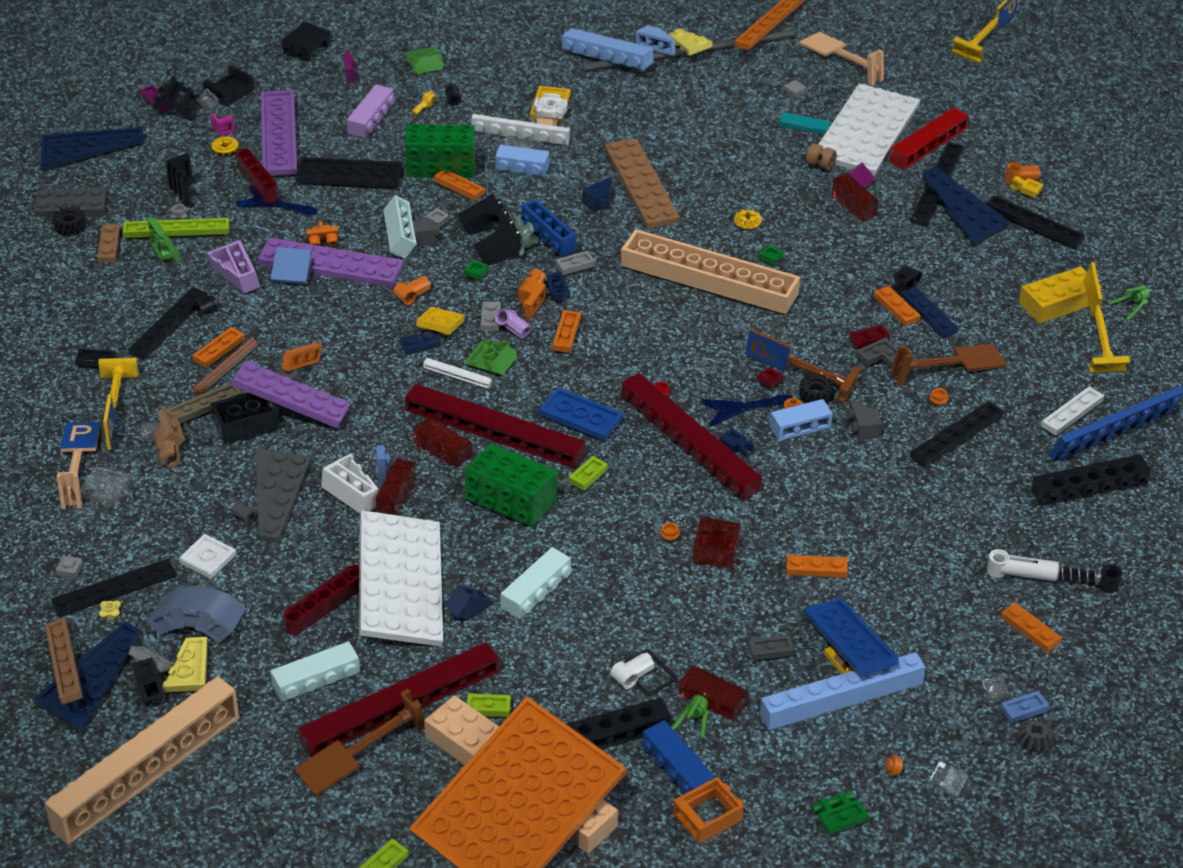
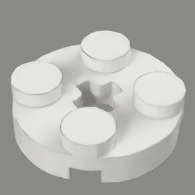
(543, 107)

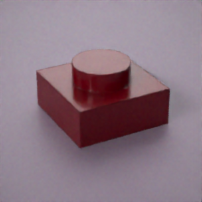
(769, 378)

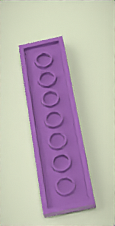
(279, 132)
(340, 263)

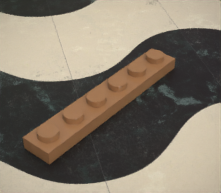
(63, 661)

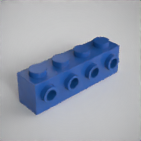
(549, 228)

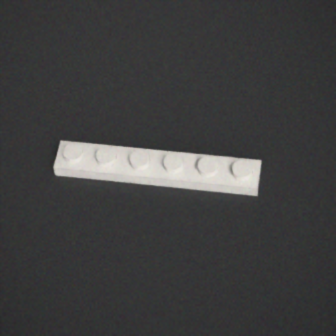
(521, 129)

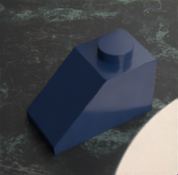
(597, 195)
(467, 602)

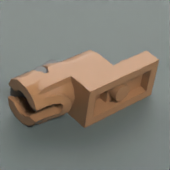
(168, 439)

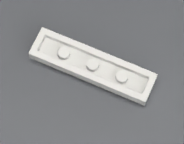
(1072, 411)

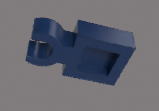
(736, 440)

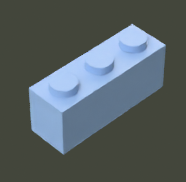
(522, 160)
(801, 419)

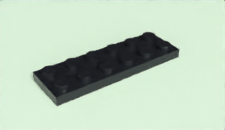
(349, 172)

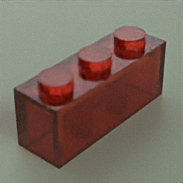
(855, 197)
(442, 442)
(396, 487)
(722, 695)

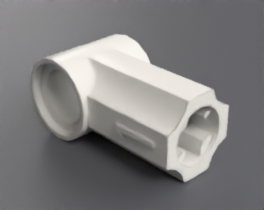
(628, 673)

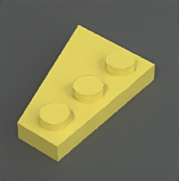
(189, 668)

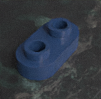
(557, 286)

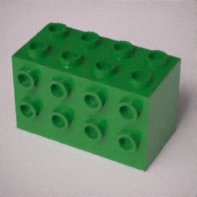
(439, 149)
(511, 484)

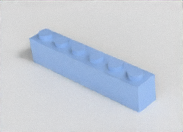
(607, 49)

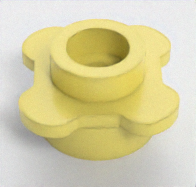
(109, 610)

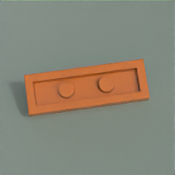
(459, 185)
(897, 306)
(566, 331)
(218, 347)
(301, 356)
(816, 566)
(1031, 627)

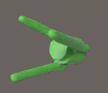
(1139, 295)
(696, 708)

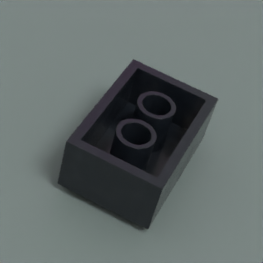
(243, 416)

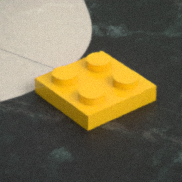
(440, 320)

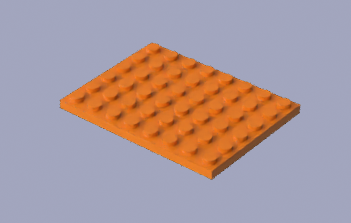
(519, 794)

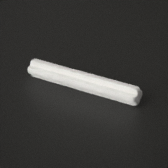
(457, 373)

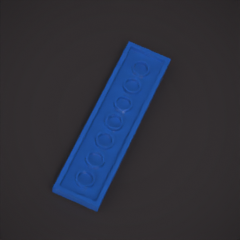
(1118, 422)

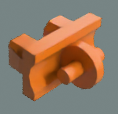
(322, 233)

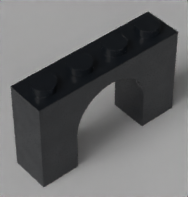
(503, 240)

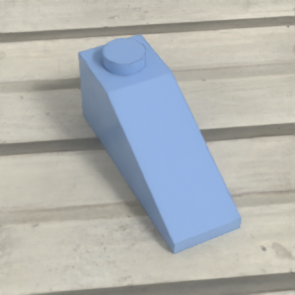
(656, 39)

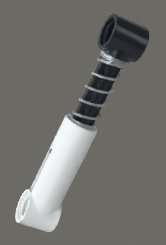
(1003, 564)

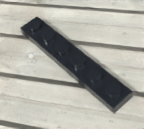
(1036, 222)
(167, 324)
(956, 433)
(113, 588)

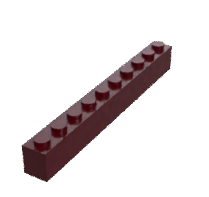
(495, 426)
(691, 436)
(378, 708)

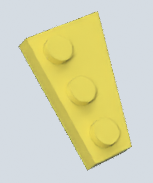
(690, 42)

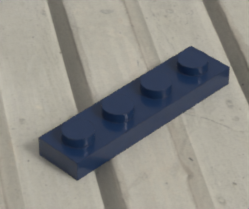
(930, 313)

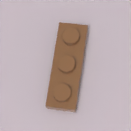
(109, 243)

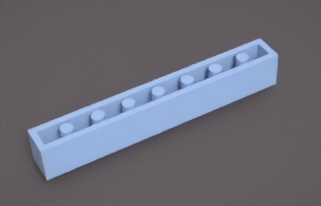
(840, 692)

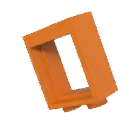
(692, 822)

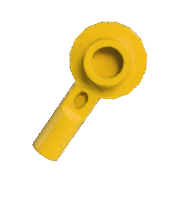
(428, 100)

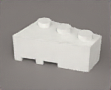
(350, 484)

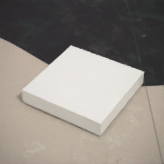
(207, 556)

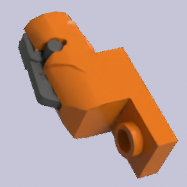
(532, 292)

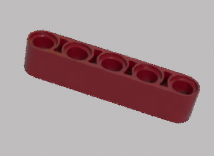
(257, 175)
(322, 601)

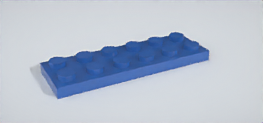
(851, 637)

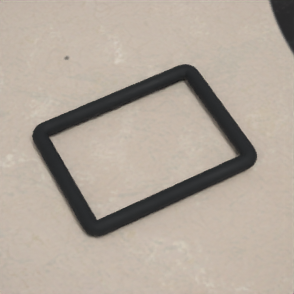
(663, 666)

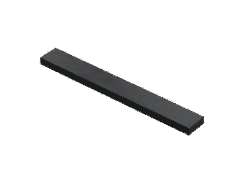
(928, 200)

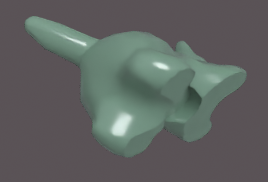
(526, 231)

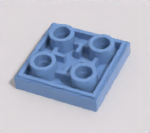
(291, 265)

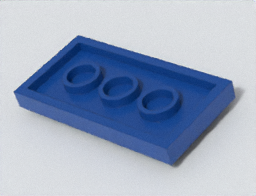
(581, 414)

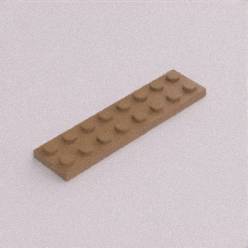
(642, 183)

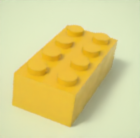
(1055, 295)

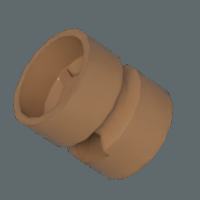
(819, 156)

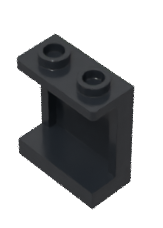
(304, 40)
(231, 87)

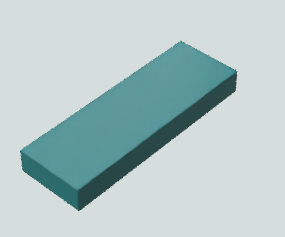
(804, 123)

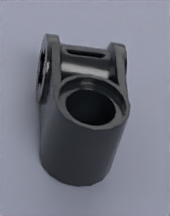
(906, 279)

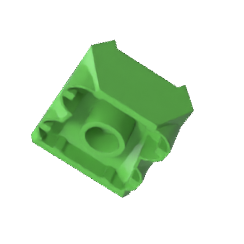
(425, 60)
(161, 242)
(492, 356)

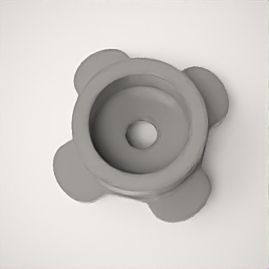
(179, 212)

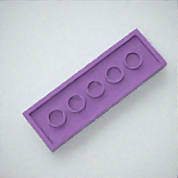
(290, 394)

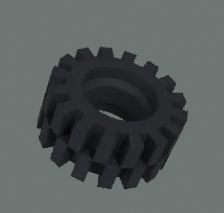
(69, 221)
(819, 383)

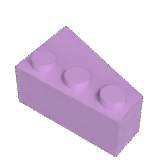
(235, 266)

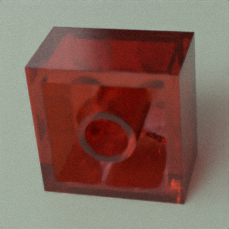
(716, 542)

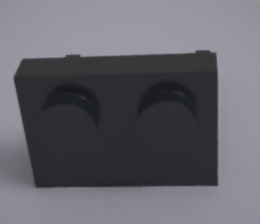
(169, 92)
(180, 177)

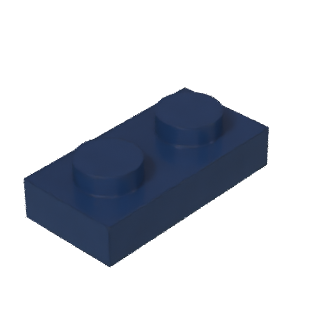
(419, 342)

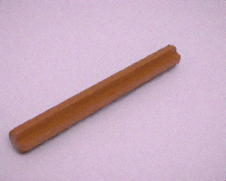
(224, 367)

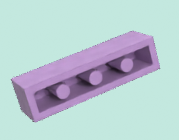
(370, 111)

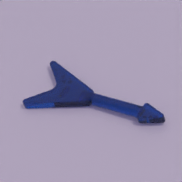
(257, 201)
(729, 409)

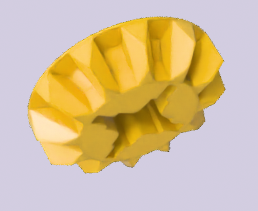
(230, 145)
(741, 219)

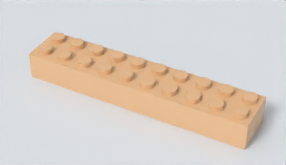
(710, 271)
(464, 731)
(141, 760)

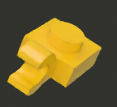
(1028, 187)

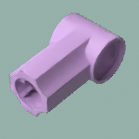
(513, 322)

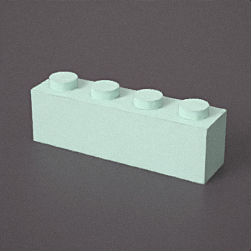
(399, 227)
(536, 583)
(315, 671)

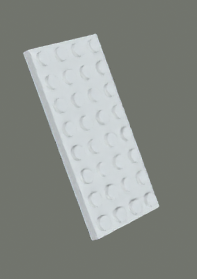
(869, 127)
(400, 579)

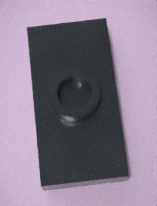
(91, 357)

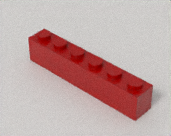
(928, 138)

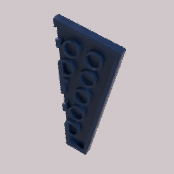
(74, 146)
(965, 209)
(96, 674)

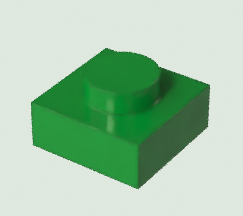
(771, 255)
(476, 270)

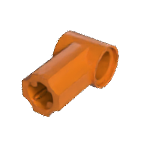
(1024, 172)
(408, 292)

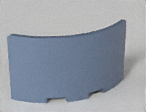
(197, 607)

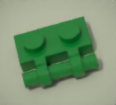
(841, 817)

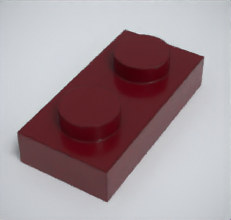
(868, 336)

